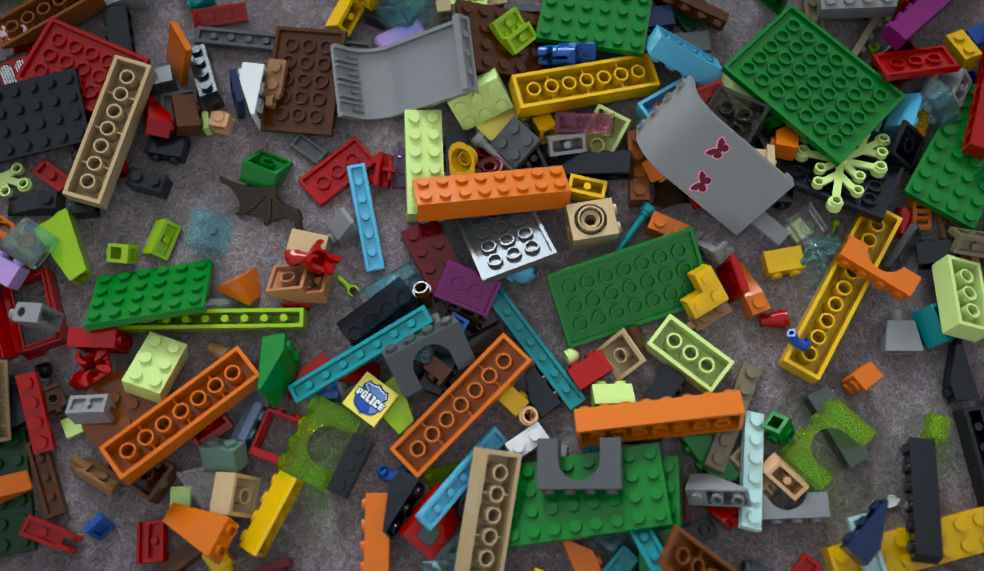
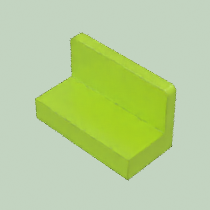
(162, 239)

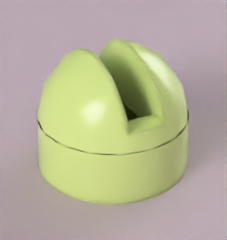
(571, 355)

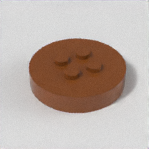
(128, 408)

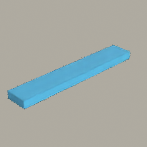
(365, 218)
(456, 483)

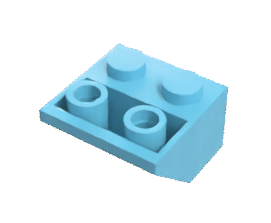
(905, 110)

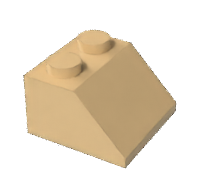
(234, 494)

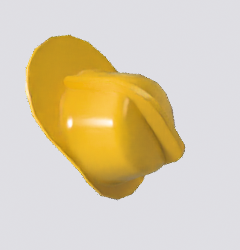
(462, 159)

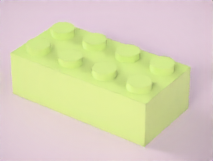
(960, 297)
(689, 354)

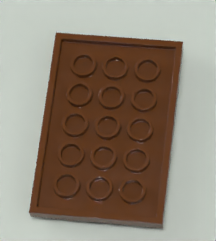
(489, 51)
(309, 89)

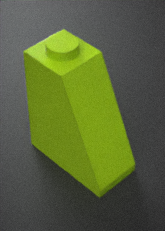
(400, 413)

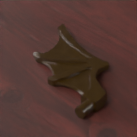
(668, 195)
(263, 203)

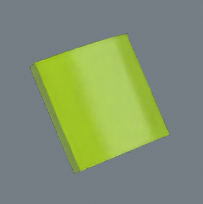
(513, 31)

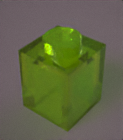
(936, 428)

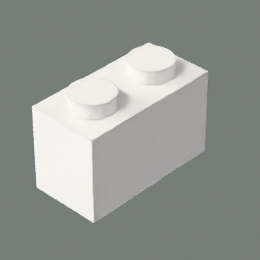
(527, 440)

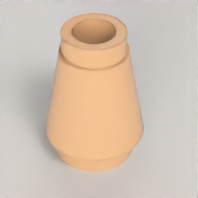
(531, 414)

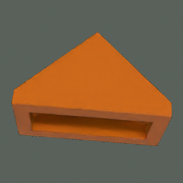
(243, 287)

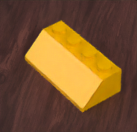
(271, 514)

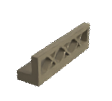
(967, 242)

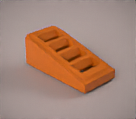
(927, 215)

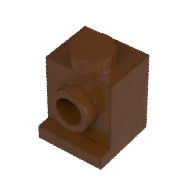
(437, 371)
(58, 406)

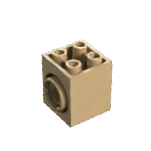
(591, 224)

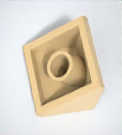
(622, 354)

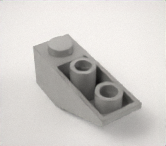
(715, 491)

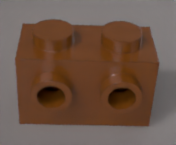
(186, 115)

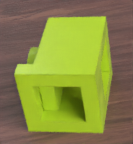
(122, 253)

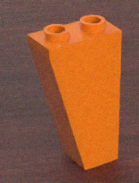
(203, 529)

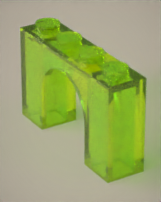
(835, 415)
(296, 459)

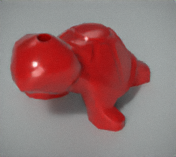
(316, 259)
(94, 367)

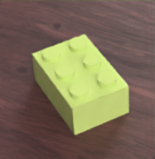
(482, 105)
(155, 367)

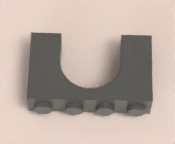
(402, 354)
(607, 478)

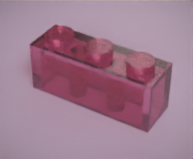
(584, 122)

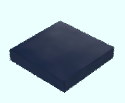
(237, 93)

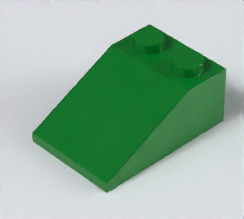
(277, 367)

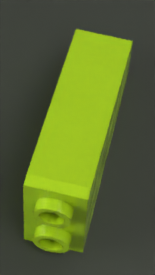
(70, 250)

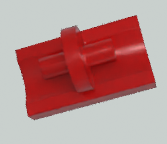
(383, 170)

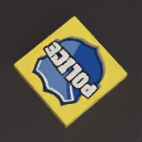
(370, 399)

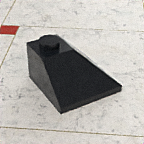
(905, 146)

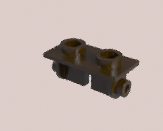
(474, 318)

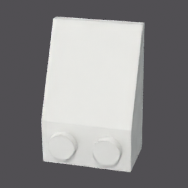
(252, 80)

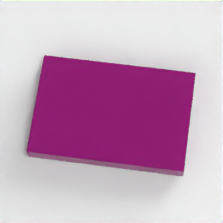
(465, 288)

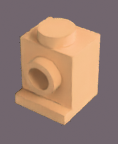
(223, 120)

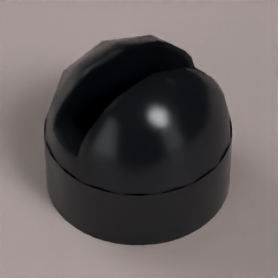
(45, 369)

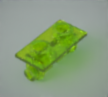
(437, 474)

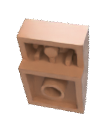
(299, 284)

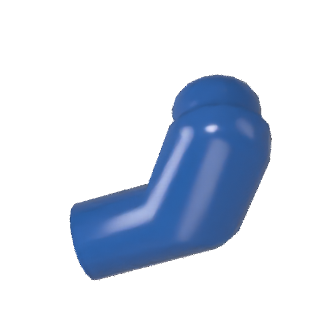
(794, 340)
(387, 474)

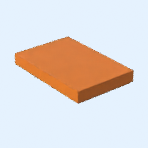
(179, 52)

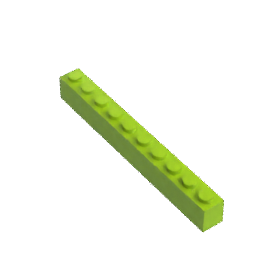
(227, 321)

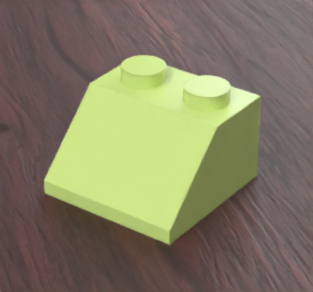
(611, 393)

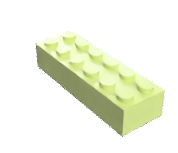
(422, 150)

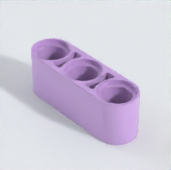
(397, 34)

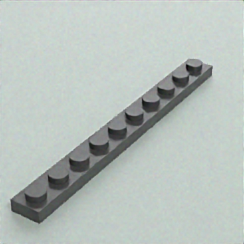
(248, 39)

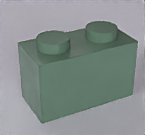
(223, 454)

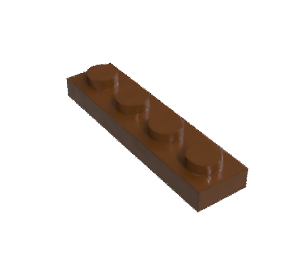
(47, 483)

